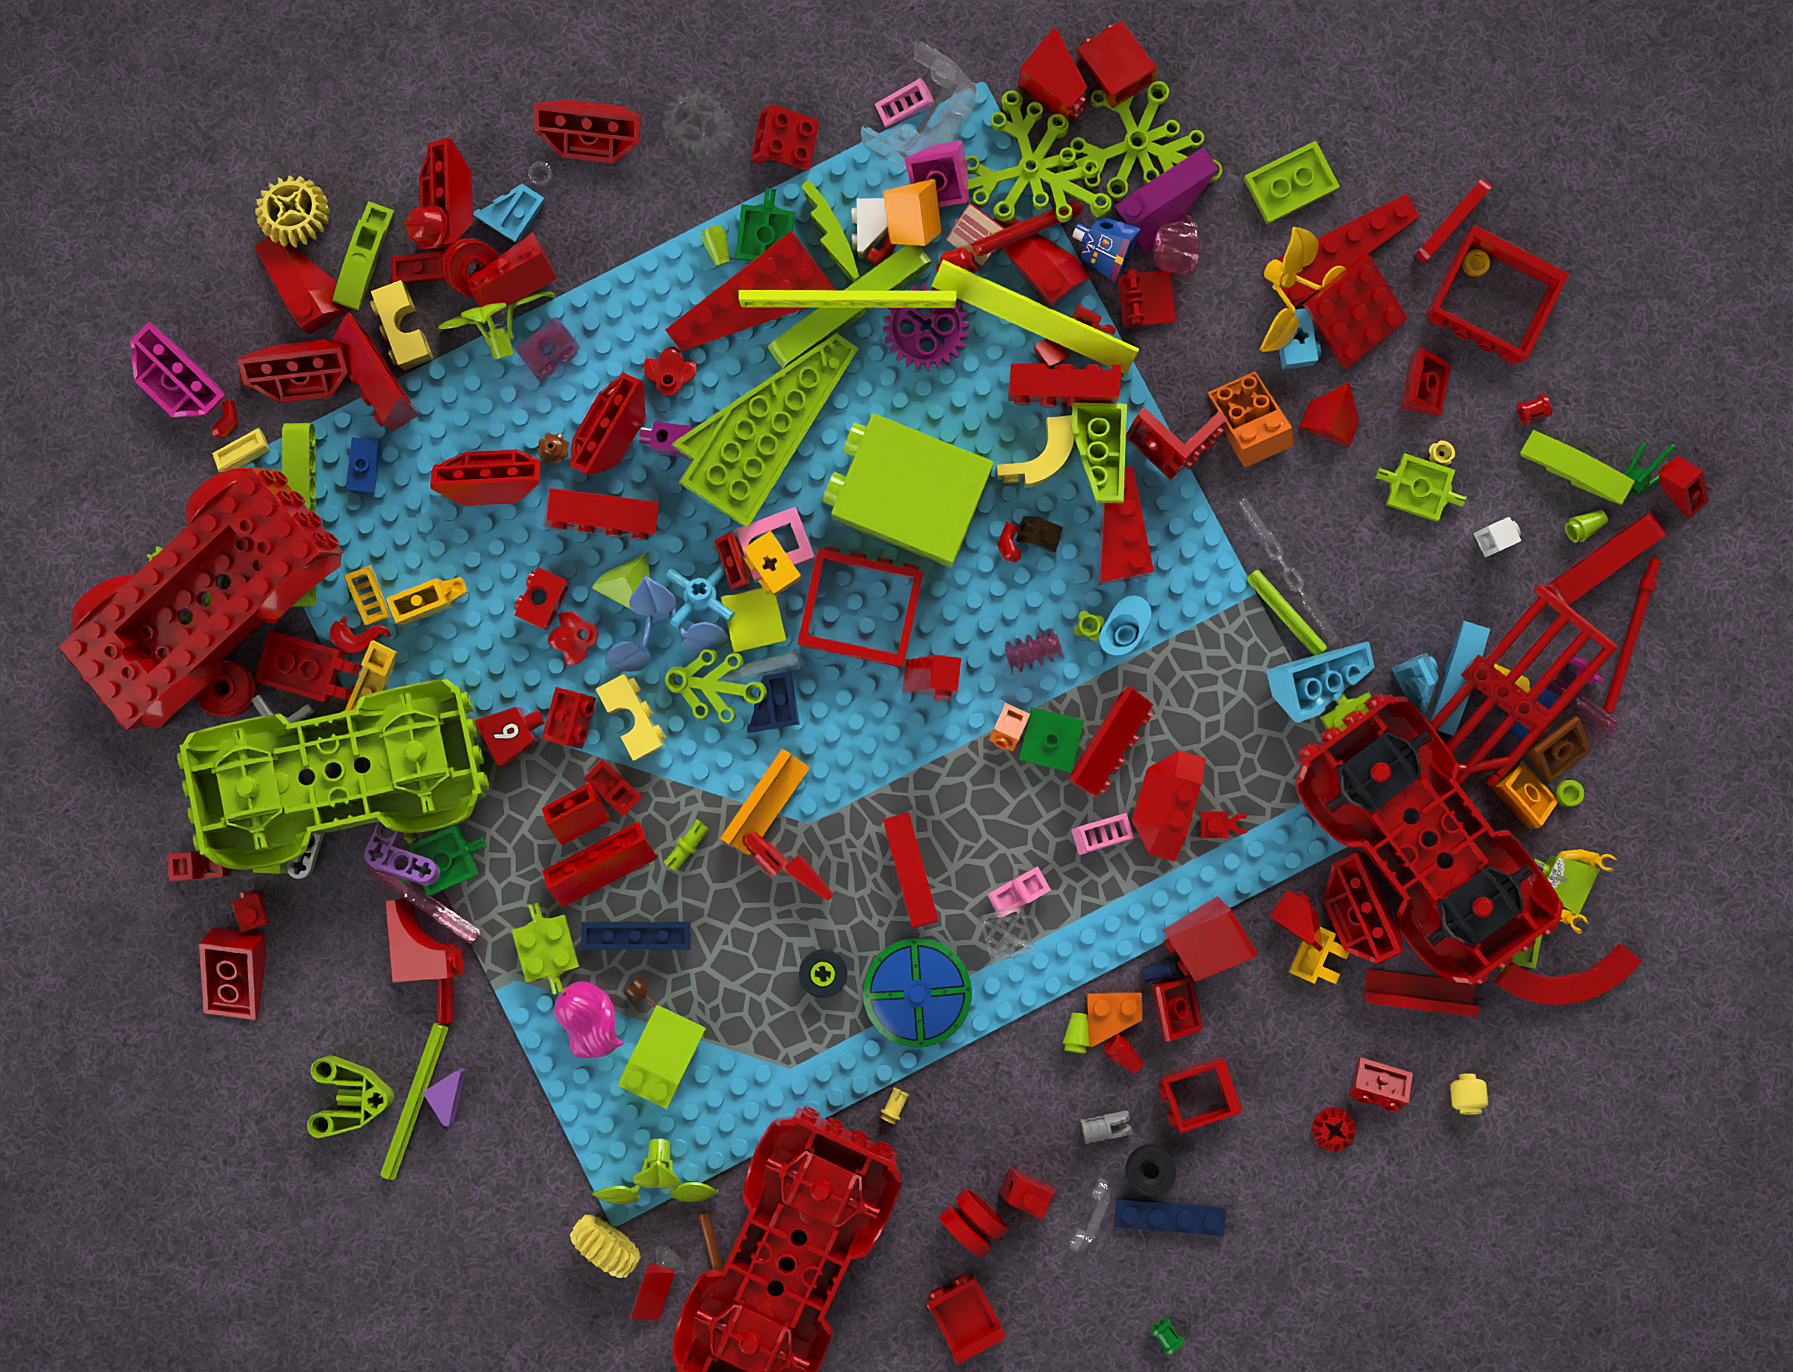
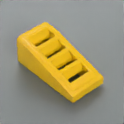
(354, 589)

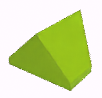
(623, 579)

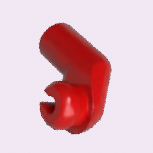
(1006, 545)

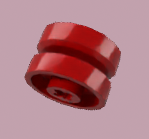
(973, 1223)

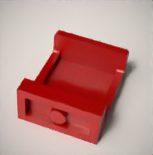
(1117, 63)
(965, 1317)

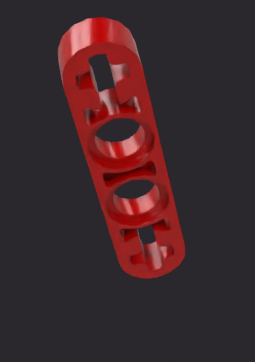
(1453, 220)

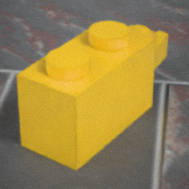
(425, 599)

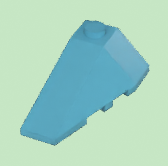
(1418, 679)
(1313, 682)

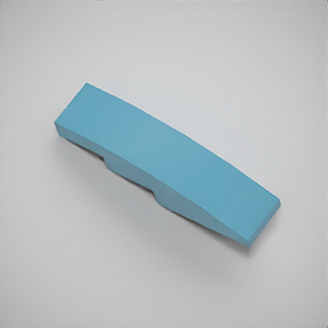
(1468, 644)

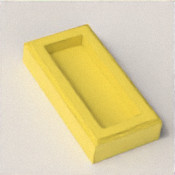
(241, 451)

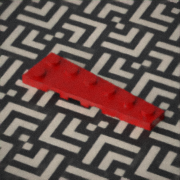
(1351, 242)

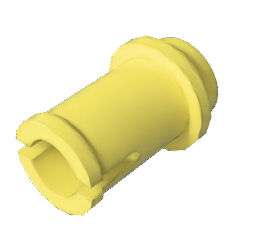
(894, 1106)

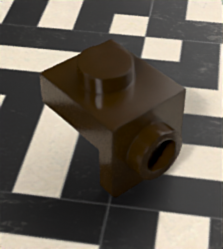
(1039, 533)

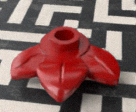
(669, 367)
(569, 638)

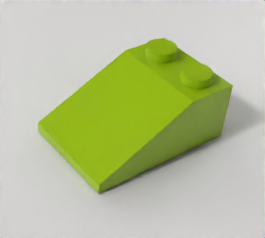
(661, 1057)

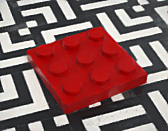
(1355, 311)

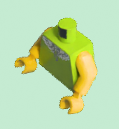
(1572, 877)

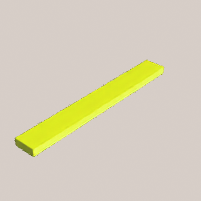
(847, 299)
(1035, 317)

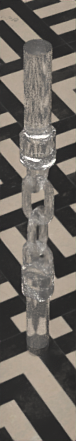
(1267, 540)

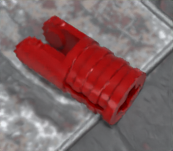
(764, 853)

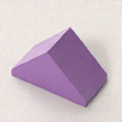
(445, 1096)

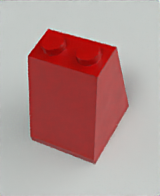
(1053, 78)
(1208, 940)

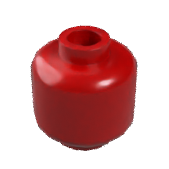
(960, 258)

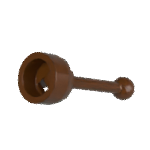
(638, 990)

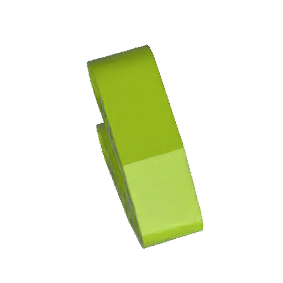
(349, 1074)

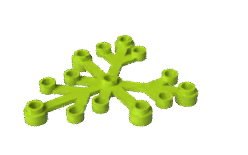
(1166, 154)
(1058, 182)

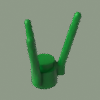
(1641, 475)

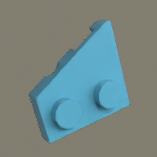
(512, 212)

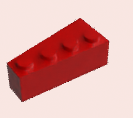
(1063, 384)
(600, 513)

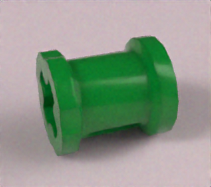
(1166, 1336)

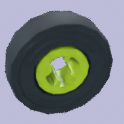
(813, 983)

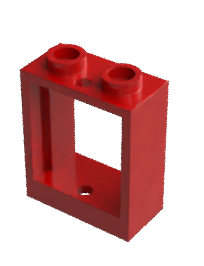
(1226, 1085)

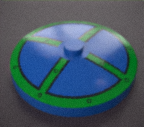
(917, 992)

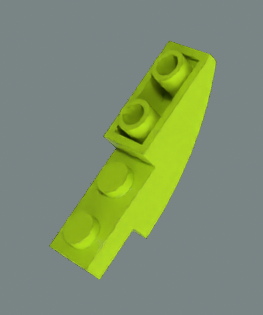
(362, 255)

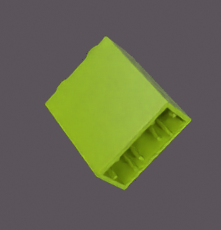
(908, 489)

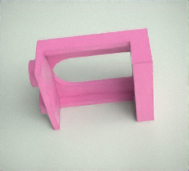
(790, 516)

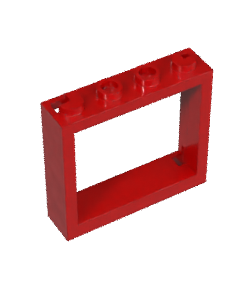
(1516, 258)
(859, 560)

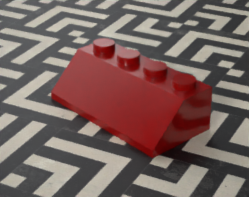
(374, 376)
(1110, 742)

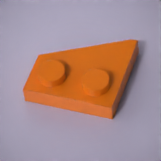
(1111, 1014)

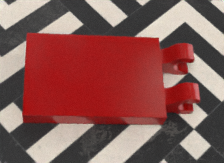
(303, 667)

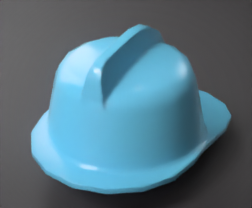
(1126, 626)

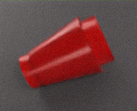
(1121, 1052)

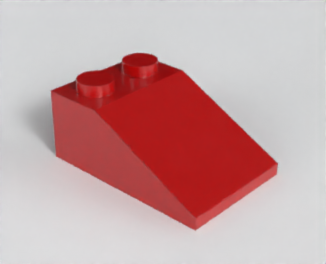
(232, 972)

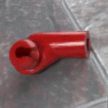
(885, 251)
(228, 422)

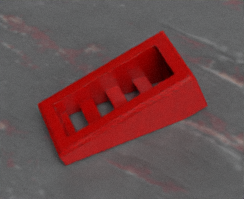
(805, 874)

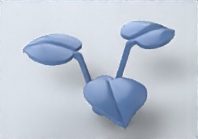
(658, 603)

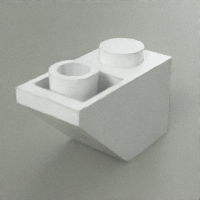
(871, 224)

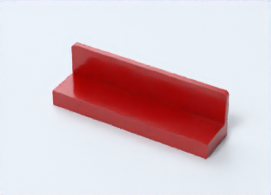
(599, 865)
(1419, 993)

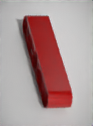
(1606, 559)

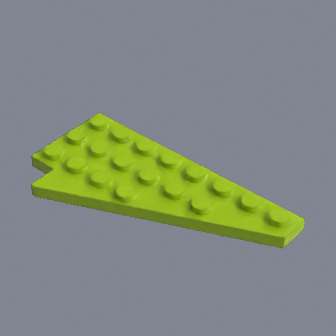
(751, 440)

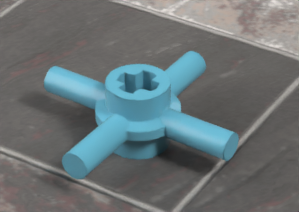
(699, 595)

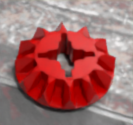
(1321, 1132)

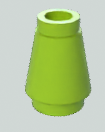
(716, 243)
(1585, 525)
(1077, 1035)

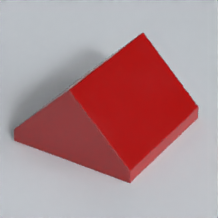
(1425, 383)
(1177, 1008)

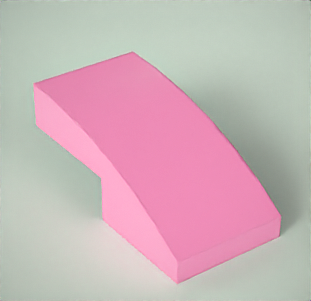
(1019, 890)

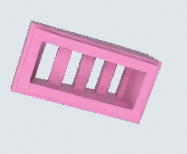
(908, 112)
(1081, 840)

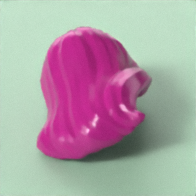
(588, 1019)

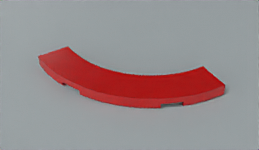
(1570, 987)

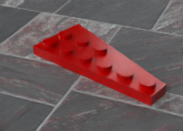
(780, 267)

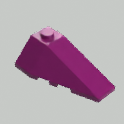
(1167, 197)

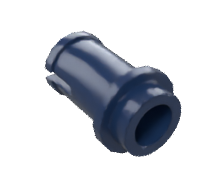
(1159, 971)

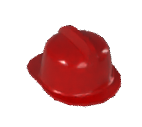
(426, 226)

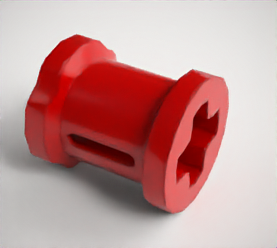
(1534, 409)

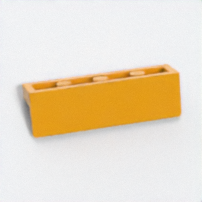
(766, 799)

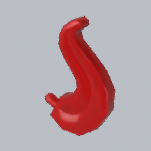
(348, 642)

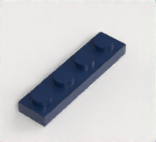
(635, 935)
(1170, 1216)

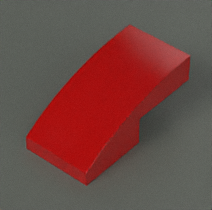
(612, 787)
(193, 866)

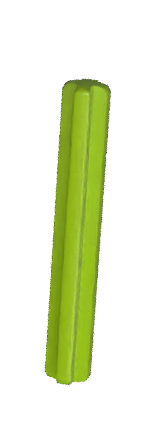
(1286, 613)

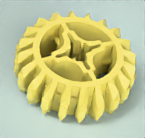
(292, 197)
(605, 1246)

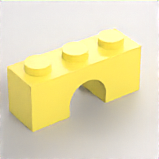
(392, 304)
(623, 694)

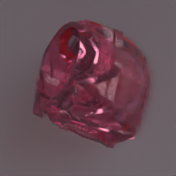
(1177, 247)

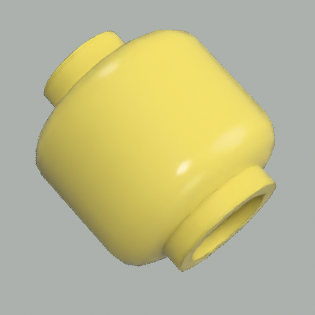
(1469, 1094)

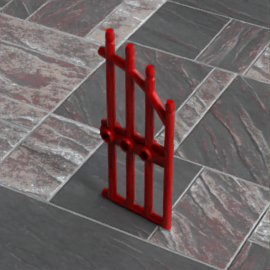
(1513, 699)

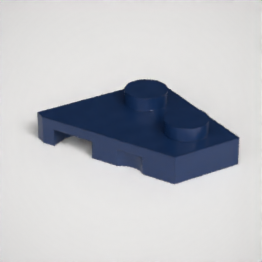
(778, 707)

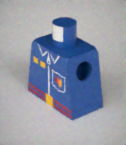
(1107, 245)

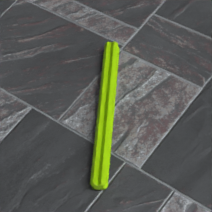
(414, 1101)

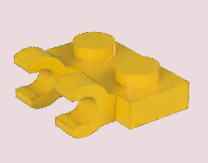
(1309, 962)

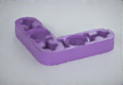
(392, 854)

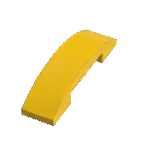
(376, 672)

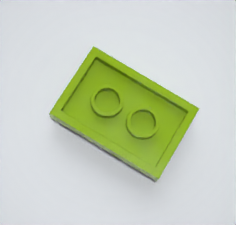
(1291, 182)

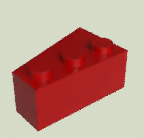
(513, 274)

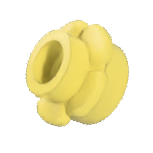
(1446, 448)

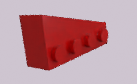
(1124, 538)
(933, 676)

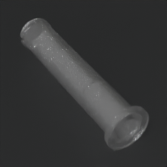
(763, 667)

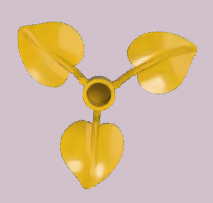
(1299, 254)

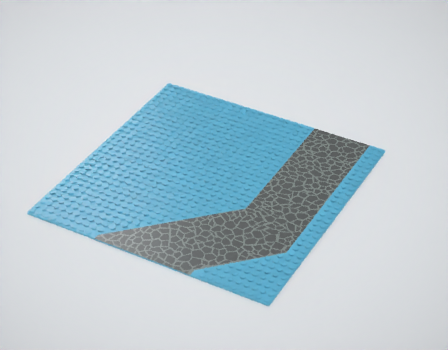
(865, 741)

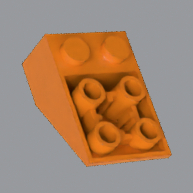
(1253, 419)

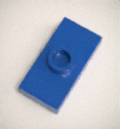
(363, 465)

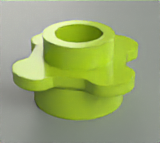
(1095, 621)

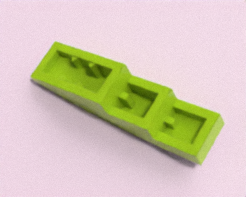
(834, 241)
(1577, 467)

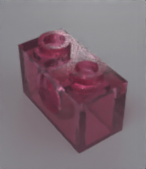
(551, 334)

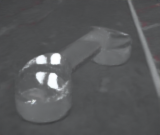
(1082, 1238)

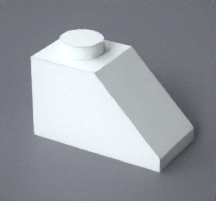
(1498, 536)

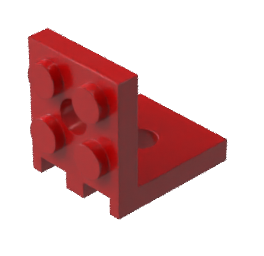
(1165, 449)

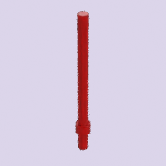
(1646, 586)

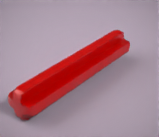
(446, 997)

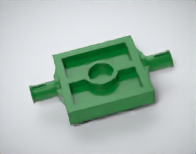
(762, 227)
(451, 855)

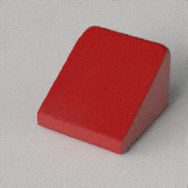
(1050, 352)

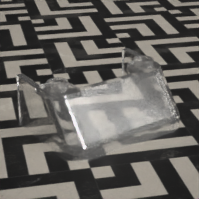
(945, 117)

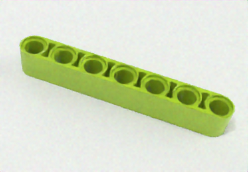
(825, 322)
(300, 470)

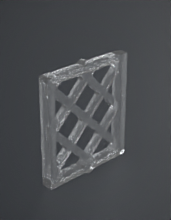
(988, 938)

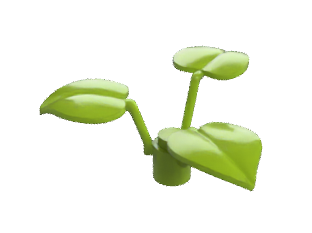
(497, 339)
(657, 1176)

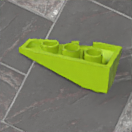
(1101, 444)

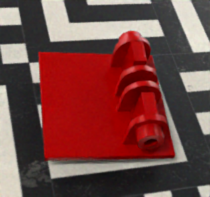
(1146, 298)

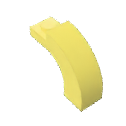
(1049, 463)

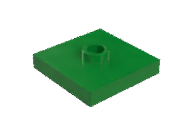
(1051, 740)

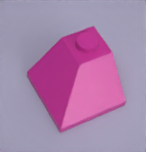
(945, 165)

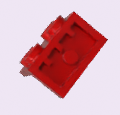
(784, 138)

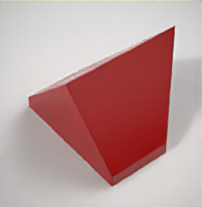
(1333, 415)

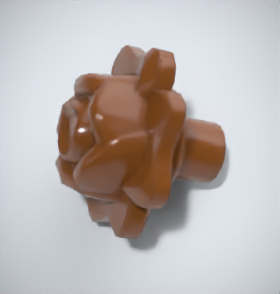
(553, 448)

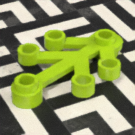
(711, 685)

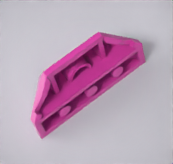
(172, 375)

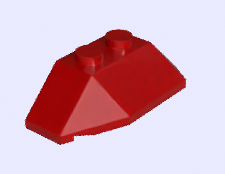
(587, 129)
(447, 183)
(295, 370)
(609, 426)
(486, 477)
(1168, 803)
(1361, 911)

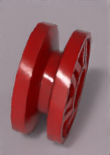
(457, 259)
(240, 693)

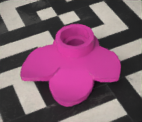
(1581, 664)

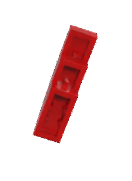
(910, 870)

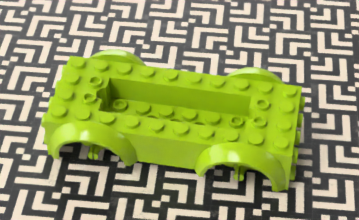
(259, 814)

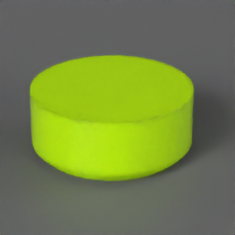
(1569, 793)

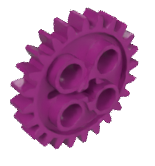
(909, 344)

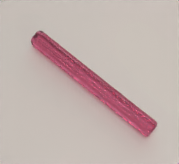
(427, 904)

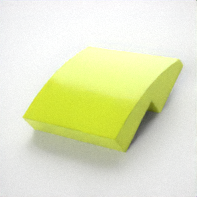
(755, 620)

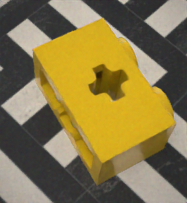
(769, 548)

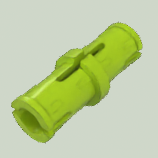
(686, 845)

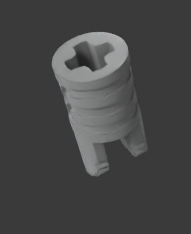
(1103, 1127)

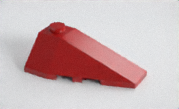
(1045, 267)
(301, 284)

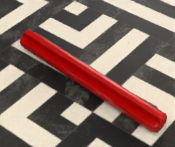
(1023, 229)

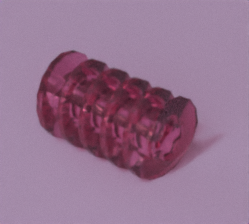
(1033, 650)

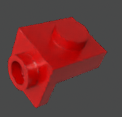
(250, 910)

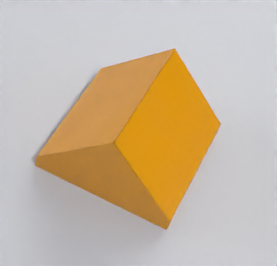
(912, 213)
(1526, 796)

